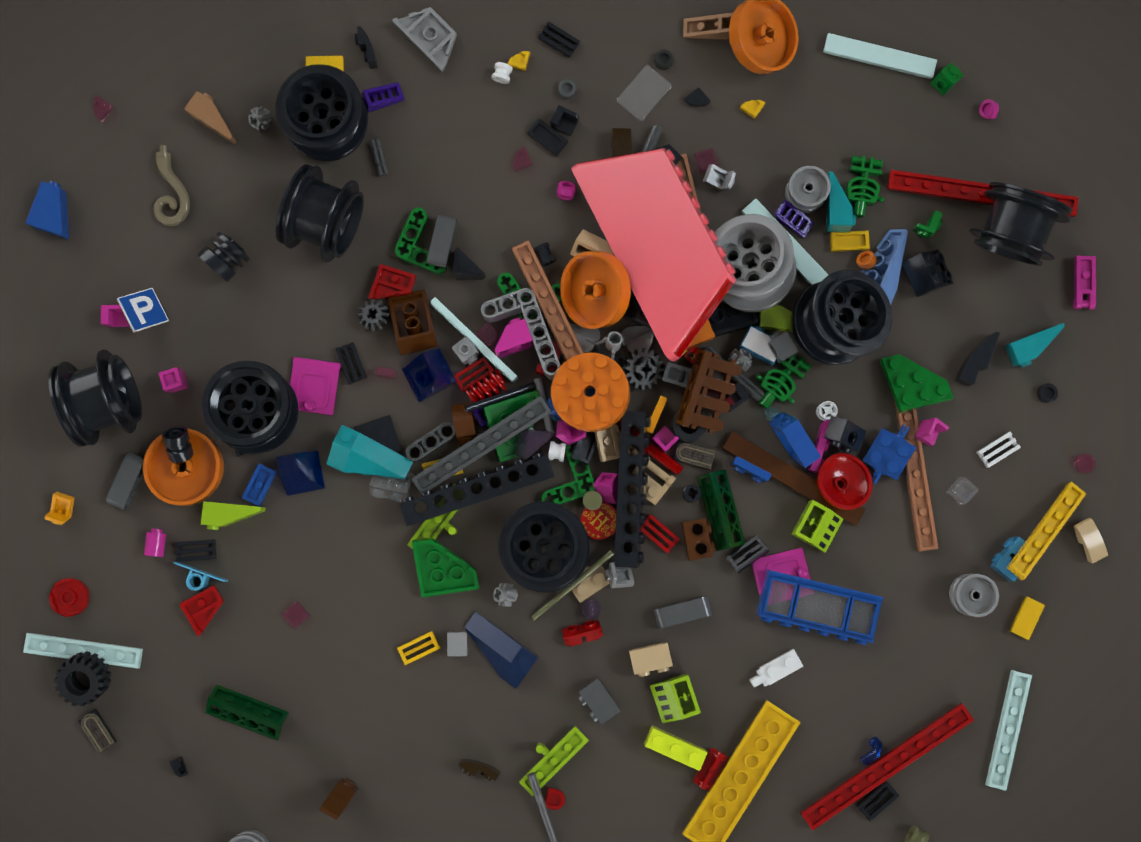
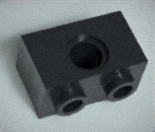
(844, 435)

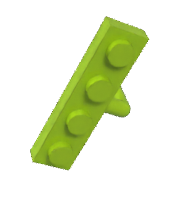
(433, 527)
(555, 758)

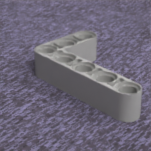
(533, 325)

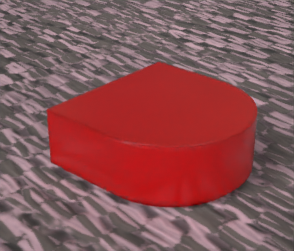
(554, 798)

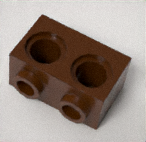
(692, 540)

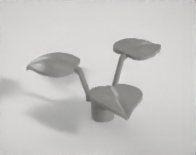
(634, 337)

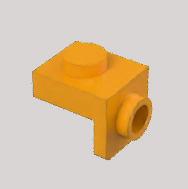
(60, 509)

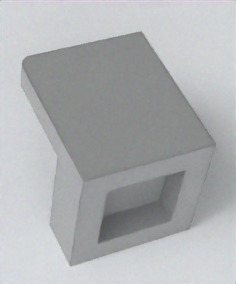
(457, 644)

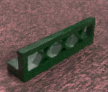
(717, 510)
(246, 709)

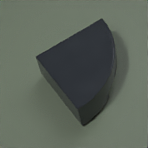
(697, 98)
(179, 767)

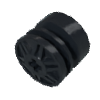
(223, 256)

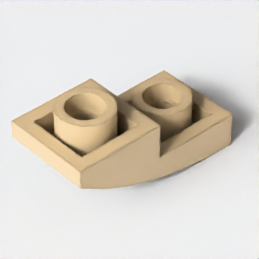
(1090, 537)

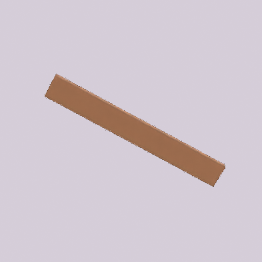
(547, 300)
(918, 485)

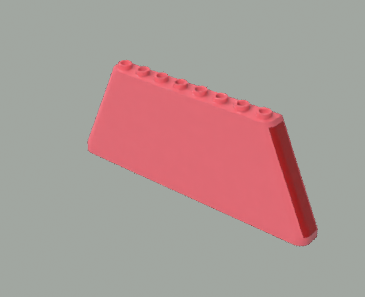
(660, 241)

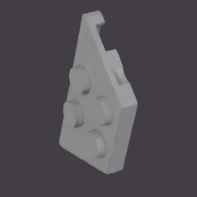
(429, 35)

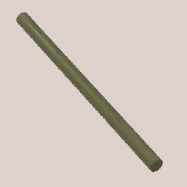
(561, 594)

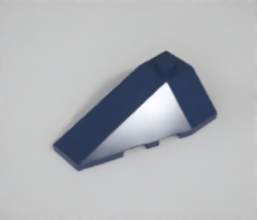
(503, 652)

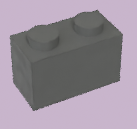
(599, 701)

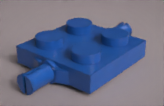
(889, 454)

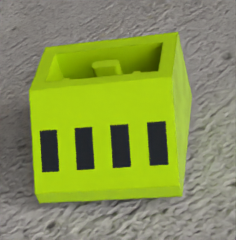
(817, 526)
(675, 698)

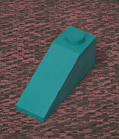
(838, 208)
(1030, 347)

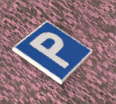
(142, 310)

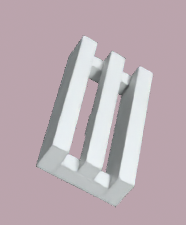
(1011, 441)

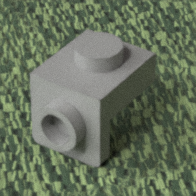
(719, 178)
(466, 351)
(619, 576)

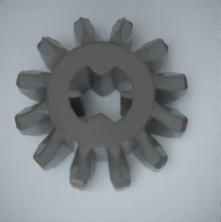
(379, 313)

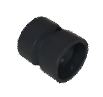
(177, 444)

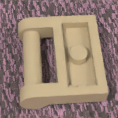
(653, 489)

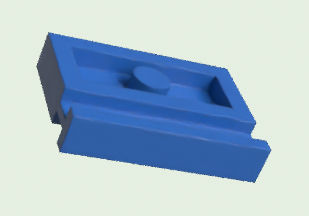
(743, 466)

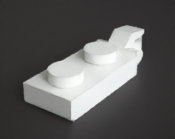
(777, 669)

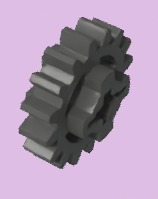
(649, 374)

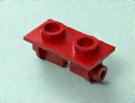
(590, 629)
(710, 769)

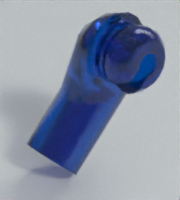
(874, 753)

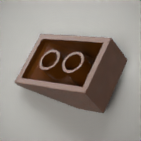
(412, 322)

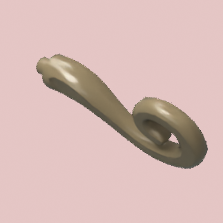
(163, 163)

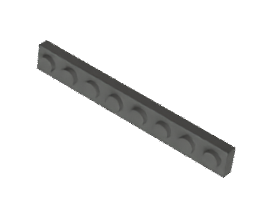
(482, 444)

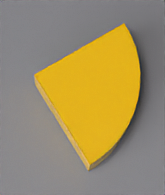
(520, 60)
(752, 107)

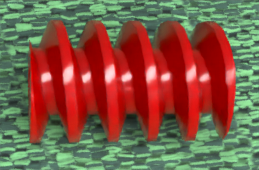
(487, 387)

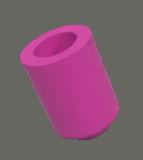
(155, 543)

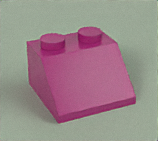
(514, 338)

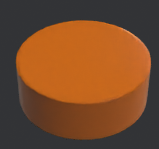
(866, 260)

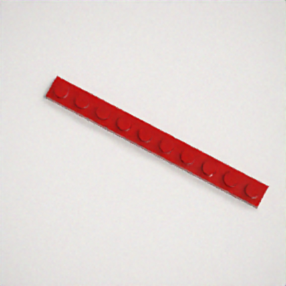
(956, 188)
(887, 766)

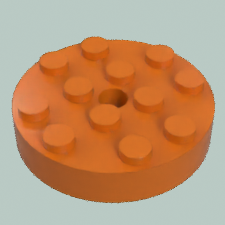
(767, 19)
(595, 289)
(588, 372)
(185, 487)

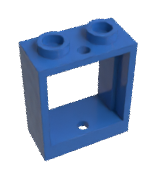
(794, 439)

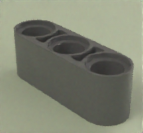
(442, 240)
(421, 443)
(126, 482)
(683, 612)

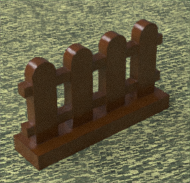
(700, 379)

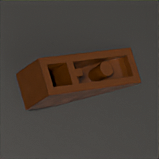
(339, 798)

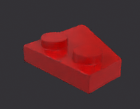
(391, 283)
(202, 607)

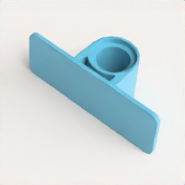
(203, 575)

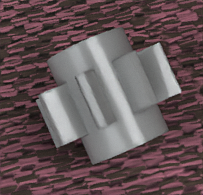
(260, 118)
(742, 358)
(505, 594)

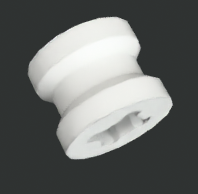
(502, 73)
(829, 408)
(557, 451)

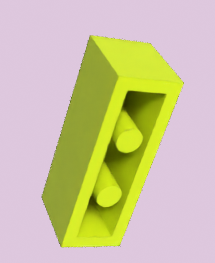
(675, 748)

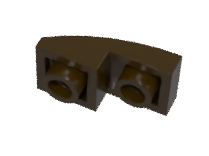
(621, 141)
(473, 766)

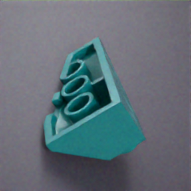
(359, 454)

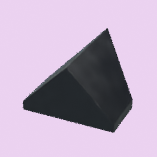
(465, 268)

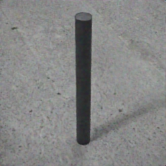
(500, 397)

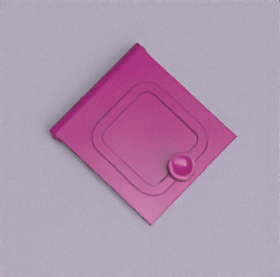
(316, 382)
(783, 562)

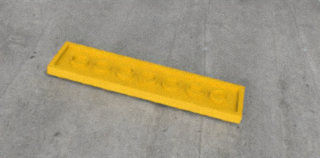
(742, 775)

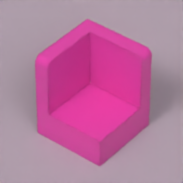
(113, 316)
(173, 380)
(929, 430)
(567, 433)
(664, 439)
(607, 487)

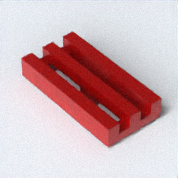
(470, 367)
(671, 544)

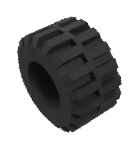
(72, 689)

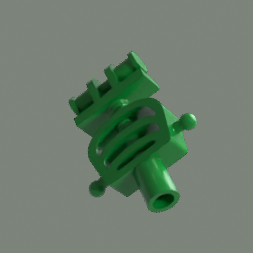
(861, 197)
(771, 394)

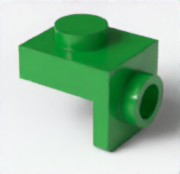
(947, 79)
(933, 224)

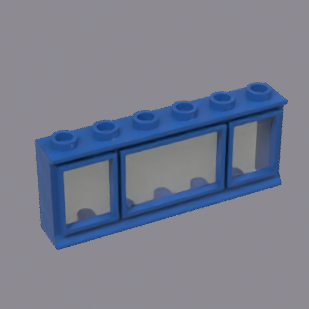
(819, 607)

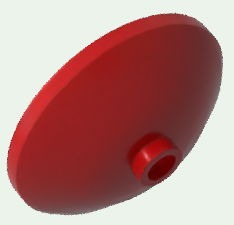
(853, 477)

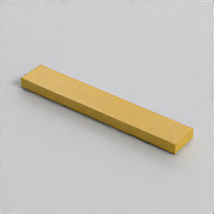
(1046, 531)

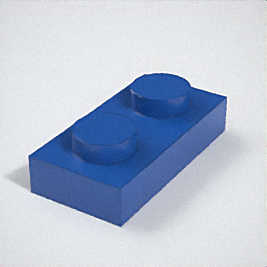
(259, 485)

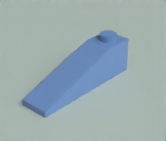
(889, 261)

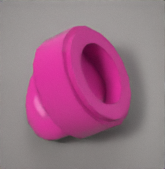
(989, 109)
(566, 190)

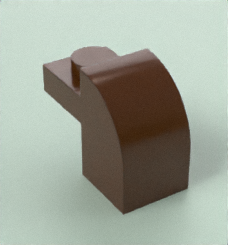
(463, 423)

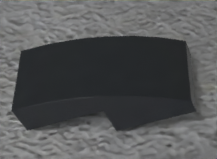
(365, 45)

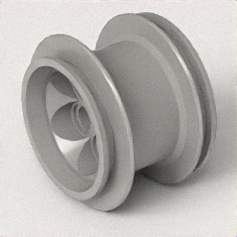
(770, 286)

